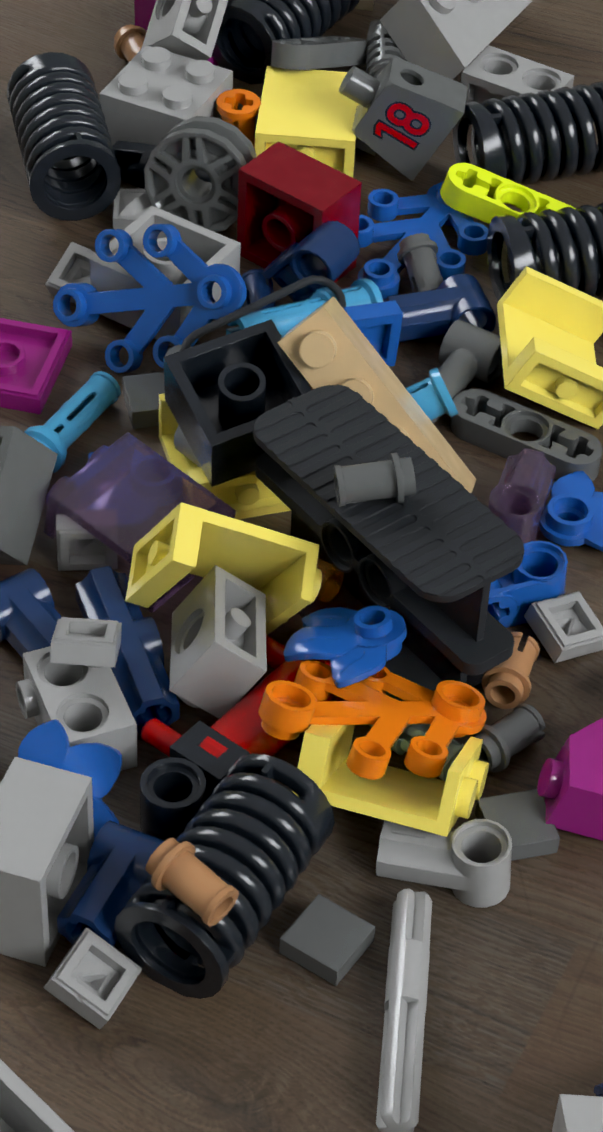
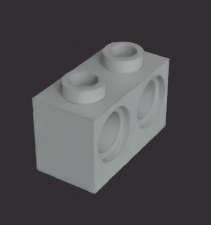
(504, 74)
(82, 700)

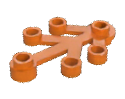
(451, 710)

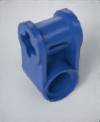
(536, 579)

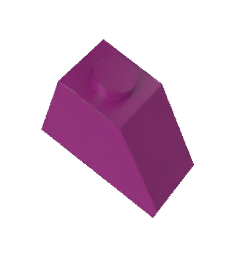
(575, 783)

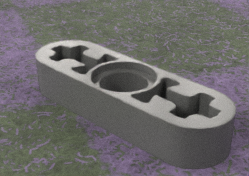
(318, 52)
(480, 424)

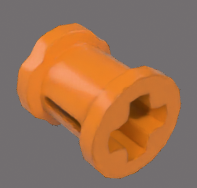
(243, 119)

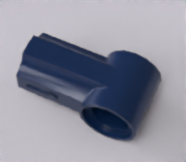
(434, 311)
(27, 612)
(113, 875)

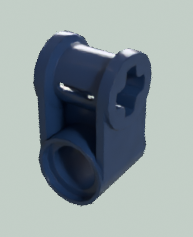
(321, 253)

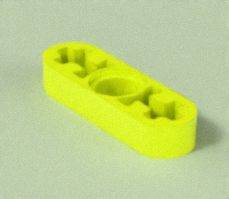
(483, 194)

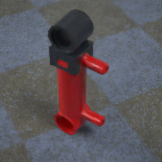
(201, 758)

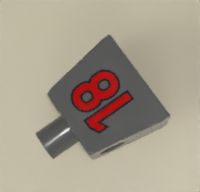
(404, 112)

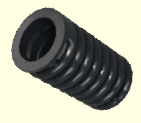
(252, 25)
(511, 132)
(63, 137)
(555, 243)
(252, 839)

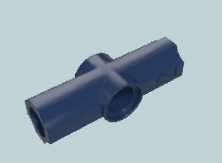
(141, 654)

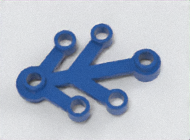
(386, 205)
(157, 297)

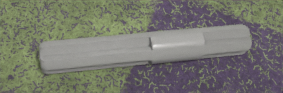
(404, 1013)

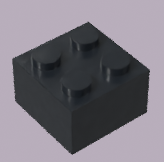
(221, 392)

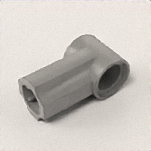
(469, 860)

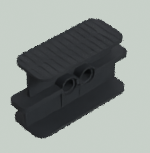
(414, 557)

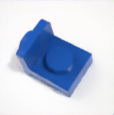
(380, 325)

